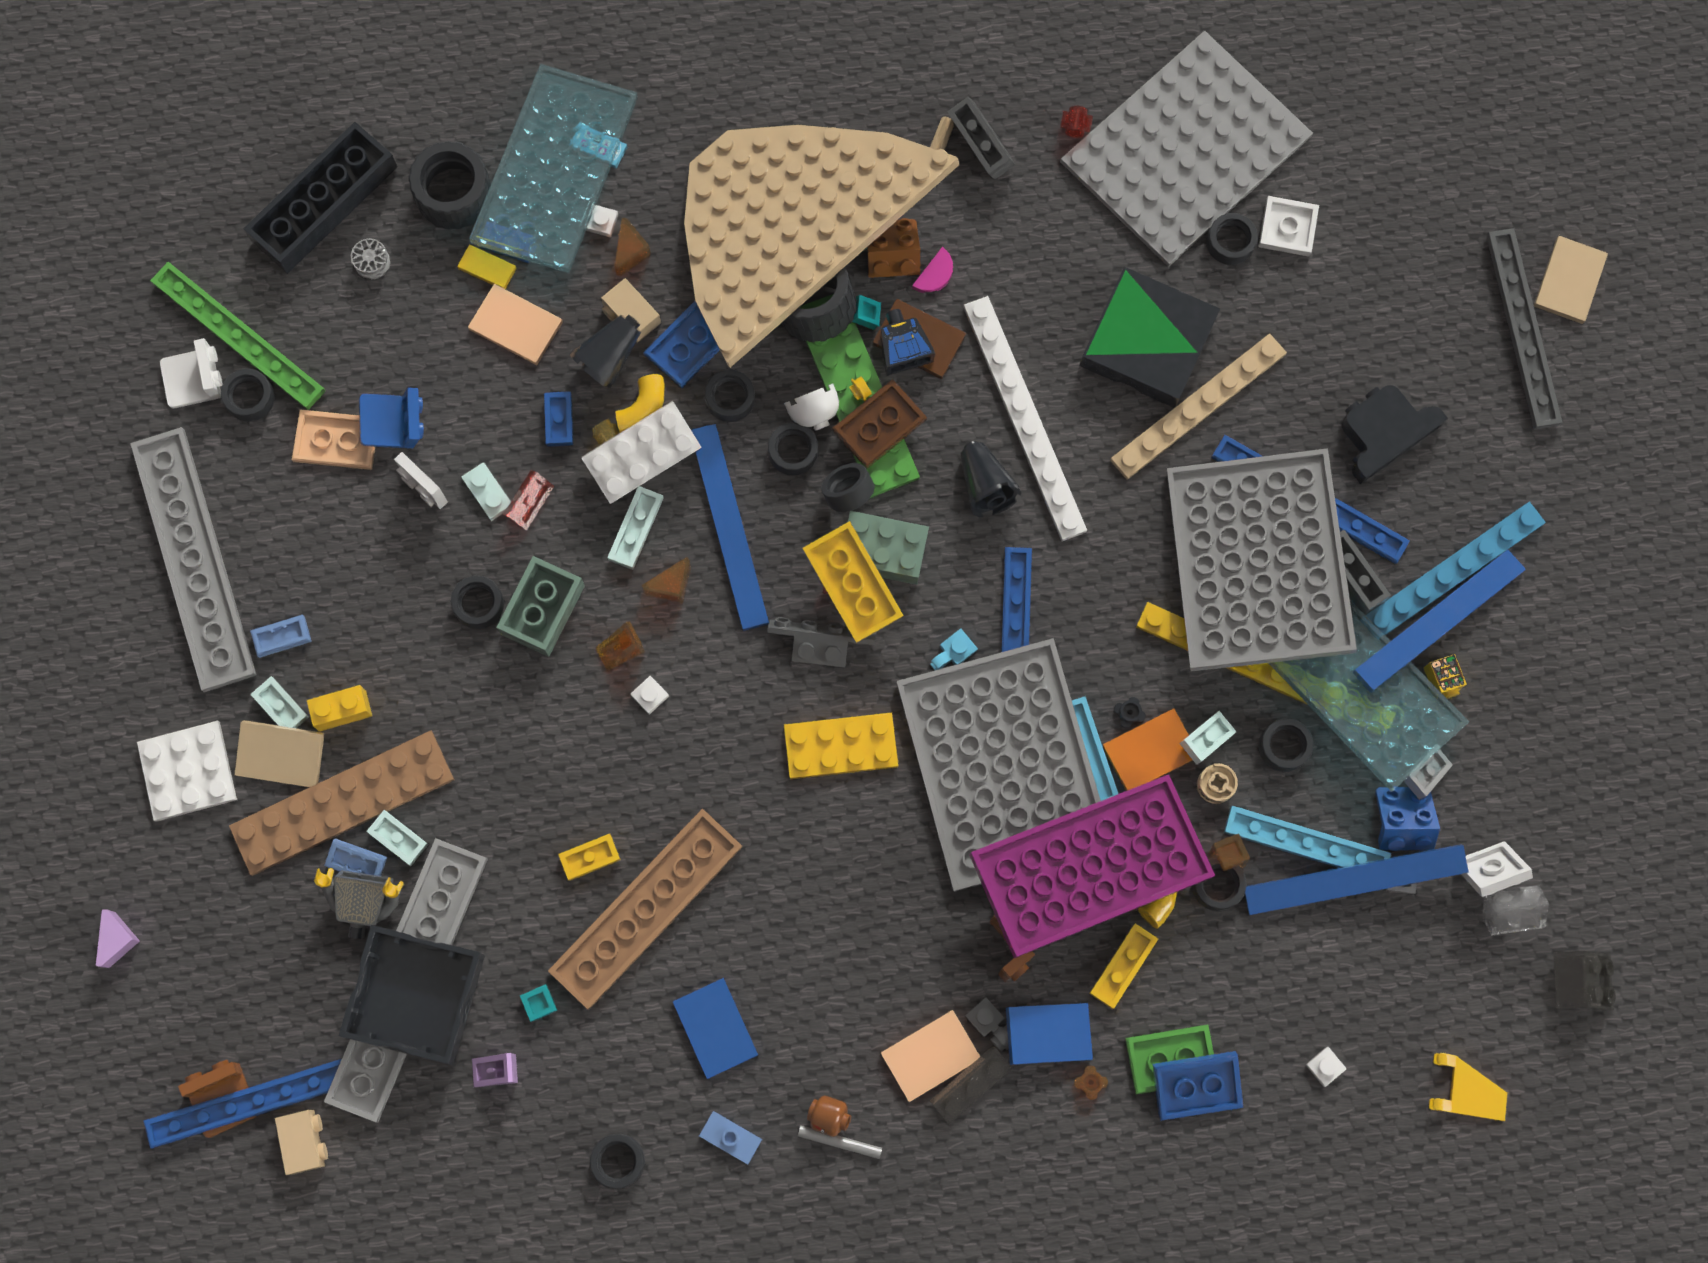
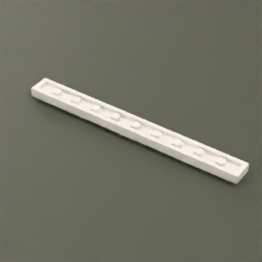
(1025, 419)

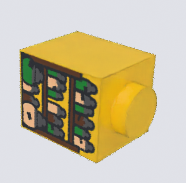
(1446, 676)

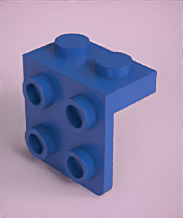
(391, 419)
(1406, 820)

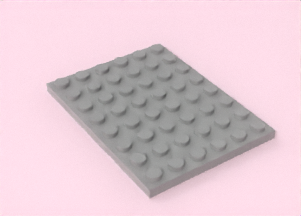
(1186, 148)
(1260, 560)
(996, 749)

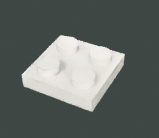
(1288, 226)
(424, 485)
(1496, 869)

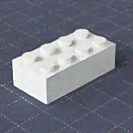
(641, 452)

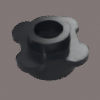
(1137, 713)

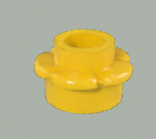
(860, 389)

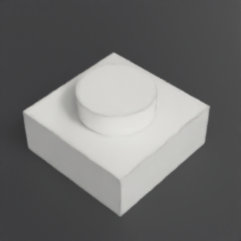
(602, 221)
(649, 695)
(1326, 1066)

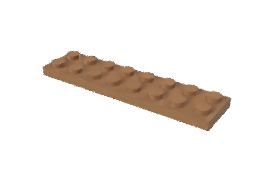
(341, 803)
(645, 909)

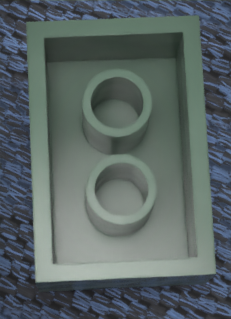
(892, 545)
(540, 606)

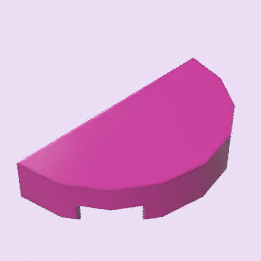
(936, 273)

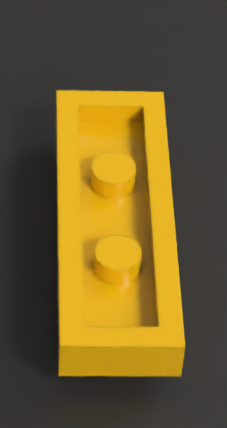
(1123, 966)

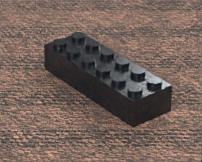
(321, 197)

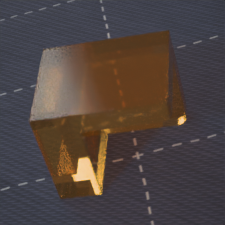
(1230, 852)

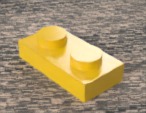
(589, 857)

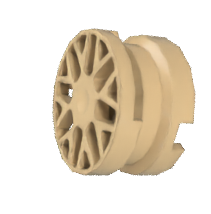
(1217, 783)

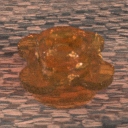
(1091, 1090)

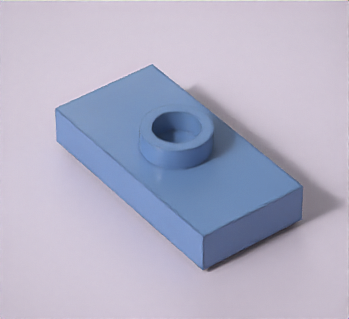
(280, 636)
(354, 859)
(730, 1137)

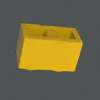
(339, 708)

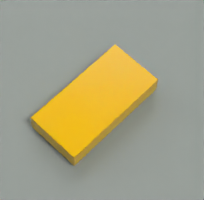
(486, 267)

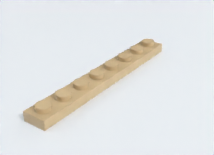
(1198, 406)

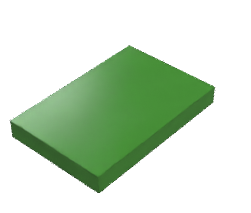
(1164, 1047)

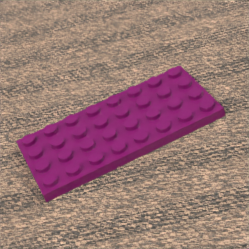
(1091, 865)

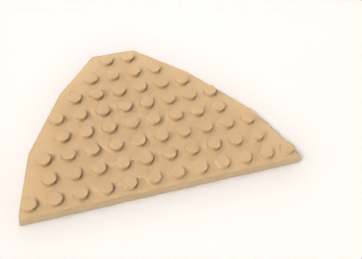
(786, 212)

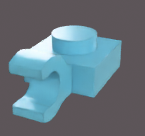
(955, 649)

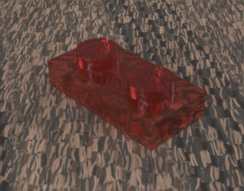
(528, 500)

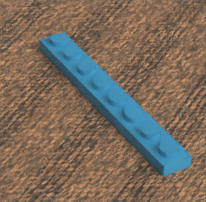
(1456, 568)

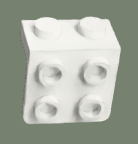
(191, 376)

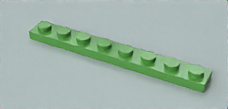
(238, 336)

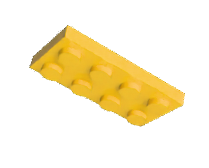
(853, 582)
(841, 745)

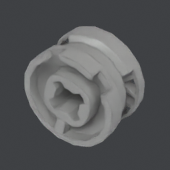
(370, 258)

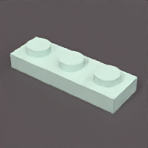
(635, 527)

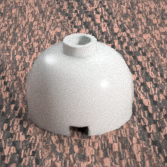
(814, 408)

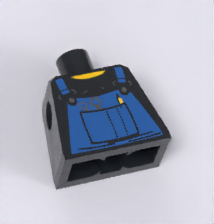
(904, 344)

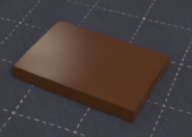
(942, 336)
(879, 424)

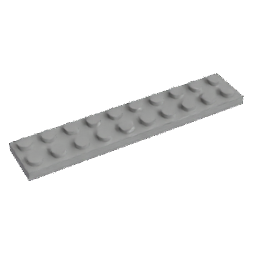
(193, 560)
(434, 915)

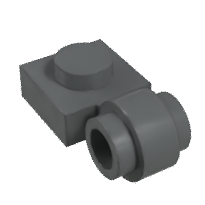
(986, 1019)

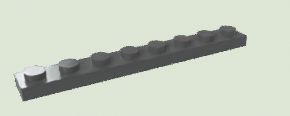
(1524, 329)

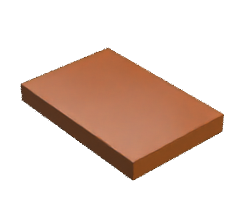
(1148, 750)

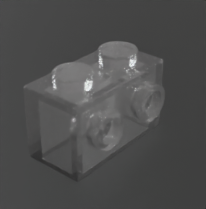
(1515, 910)

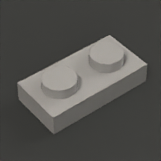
(1428, 774)

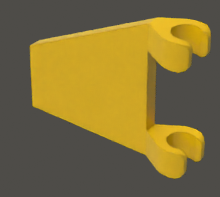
(1470, 1091)

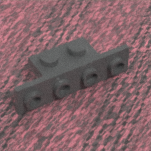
(817, 642)

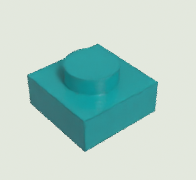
(867, 312)
(538, 1003)

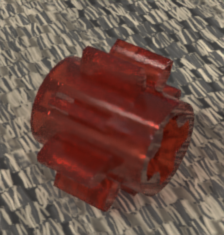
(1076, 121)

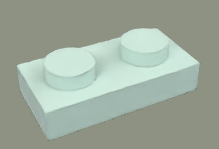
(486, 491)
(279, 704)
(1207, 737)
(397, 837)

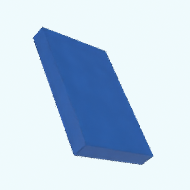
(683, 347)
(715, 1028)
(1049, 1033)
(1198, 1085)

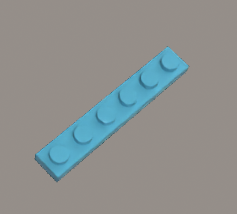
(1299, 840)

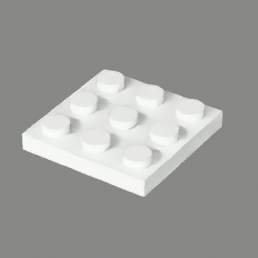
(186, 771)

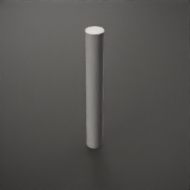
(841, 1142)

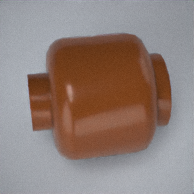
(828, 1116)

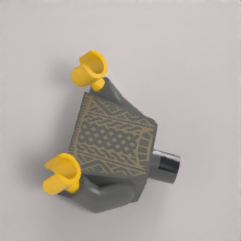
(359, 898)

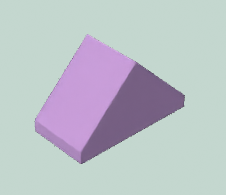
(114, 939)
(495, 1070)

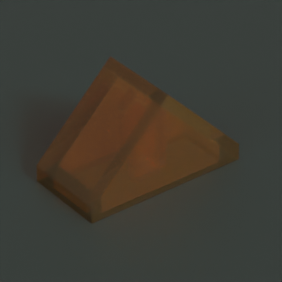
(631, 248)
(671, 583)
(620, 647)

